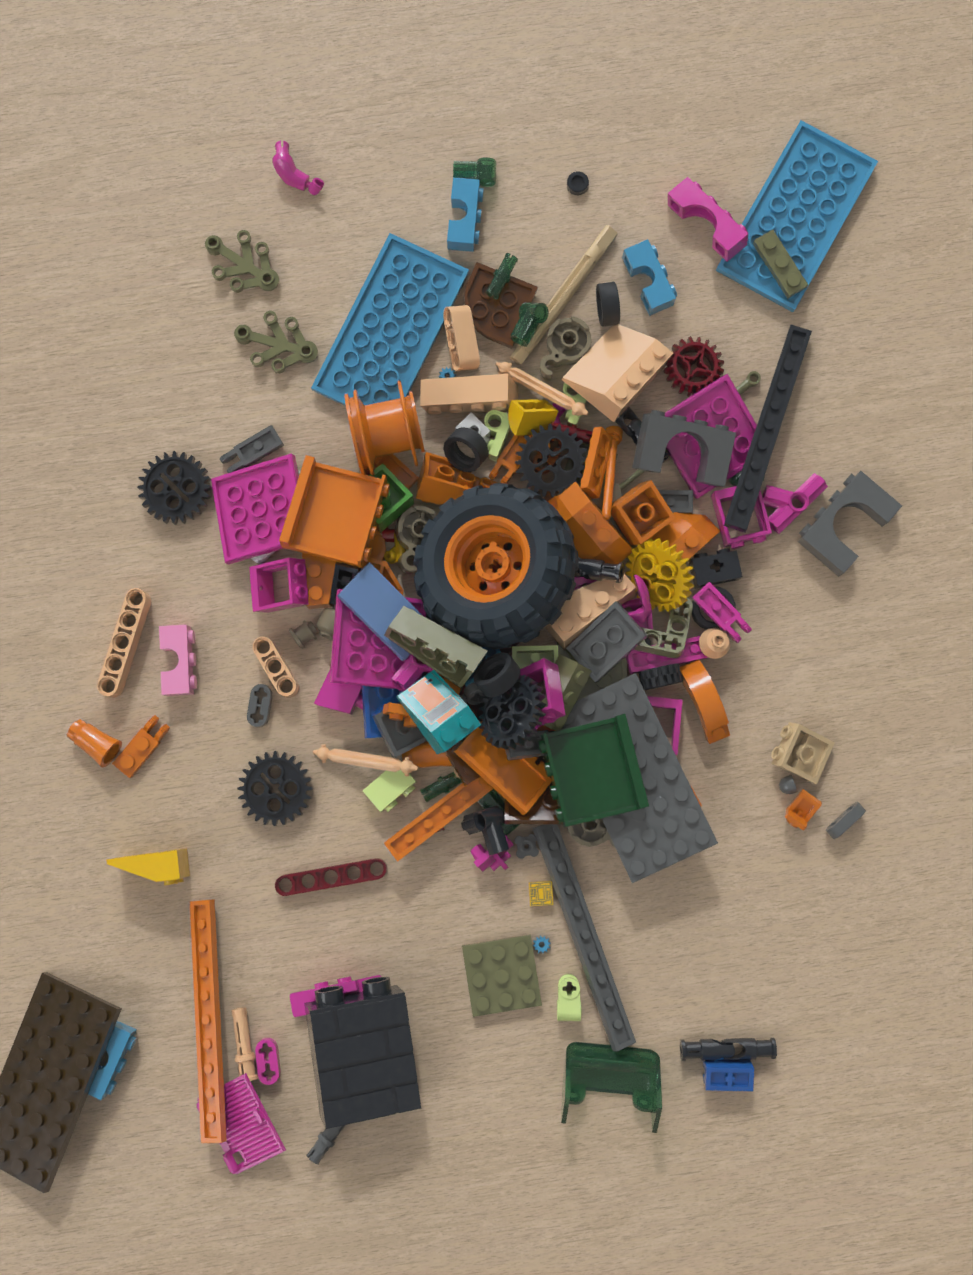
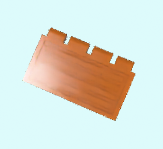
(516, 780)

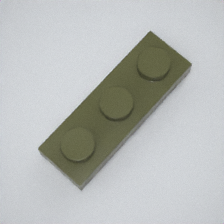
(780, 264)

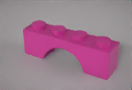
(689, 200)

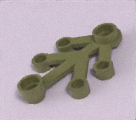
(244, 264)
(279, 344)

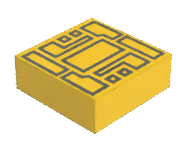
(540, 893)

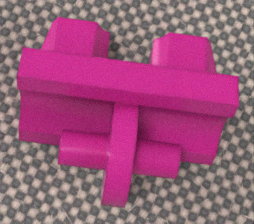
(484, 860)

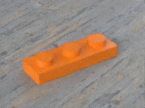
(596, 462)

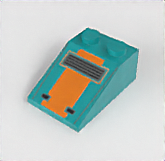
(438, 712)

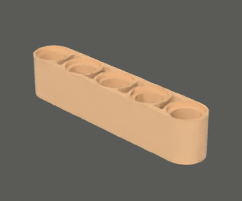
(127, 654)

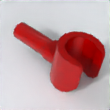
(388, 535)

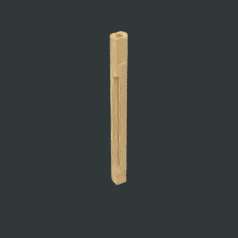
(568, 289)

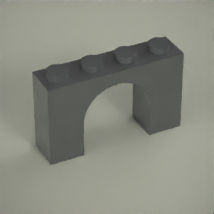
(715, 445)
(858, 493)

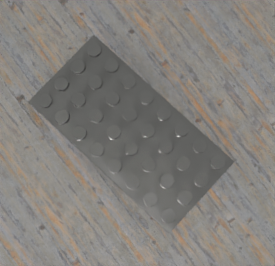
(674, 821)

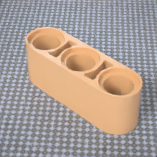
(461, 338)
(268, 659)

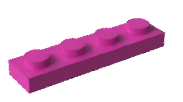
(641, 661)

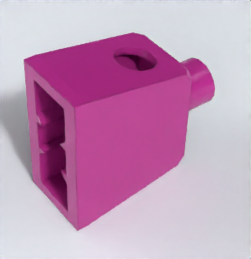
(339, 696)

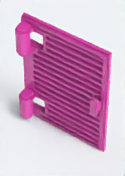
(247, 1127)

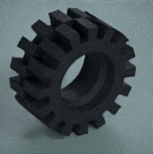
(660, 676)

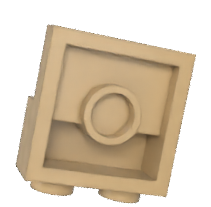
(802, 752)

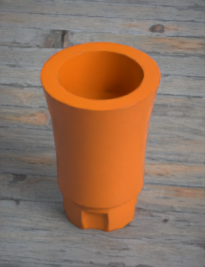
(94, 742)
(425, 756)

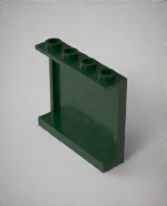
(593, 771)

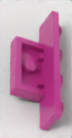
(299, 998)

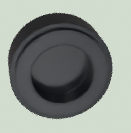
(577, 183)

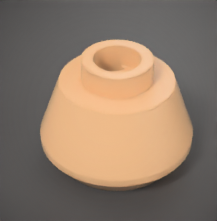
(714, 643)

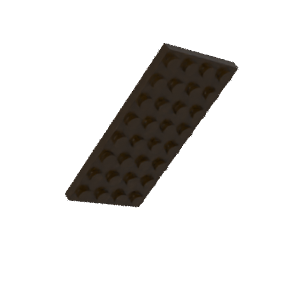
(50, 1077)

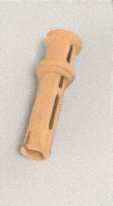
(244, 1056)

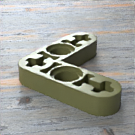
(670, 636)

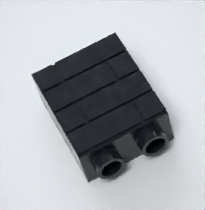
(362, 1053)

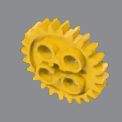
(662, 572)

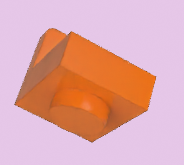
(802, 809)

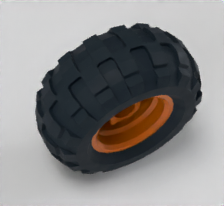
(455, 542)

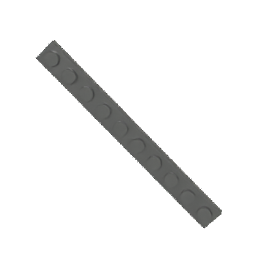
(584, 936)

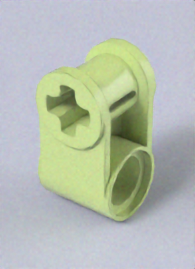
(568, 1001)

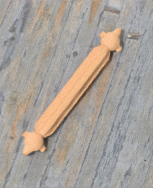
(542, 389)
(365, 760)

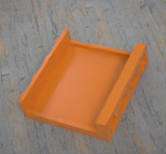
(334, 513)

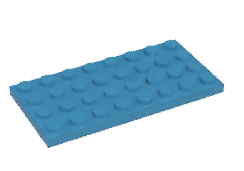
(805, 207)
(391, 324)

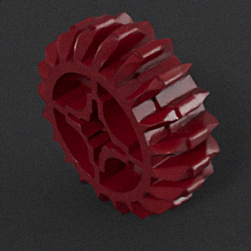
(686, 362)

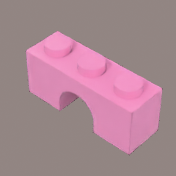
(181, 679)

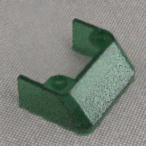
(609, 1071)

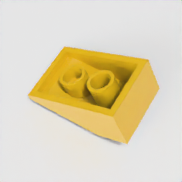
(158, 866)

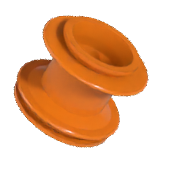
(383, 428)

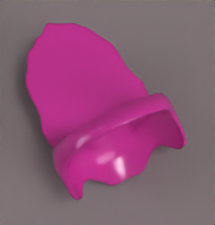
(642, 604)

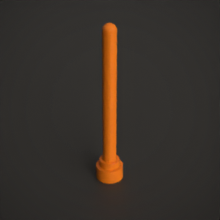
(617, 435)

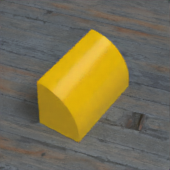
(529, 415)

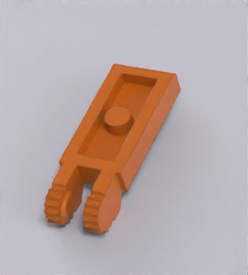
(508, 458)
(140, 748)

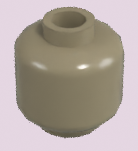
(326, 623)

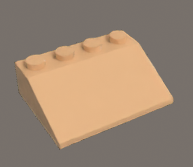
(617, 369)

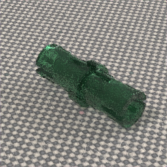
(501, 276)
(440, 786)

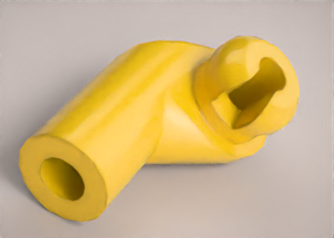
(395, 553)

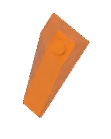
(443, 481)

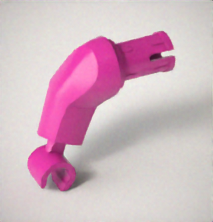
(290, 174)

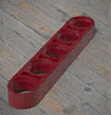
(320, 881)

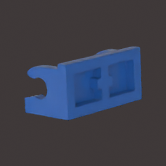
(728, 1075)

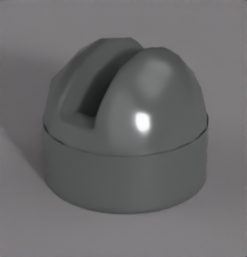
(787, 785)

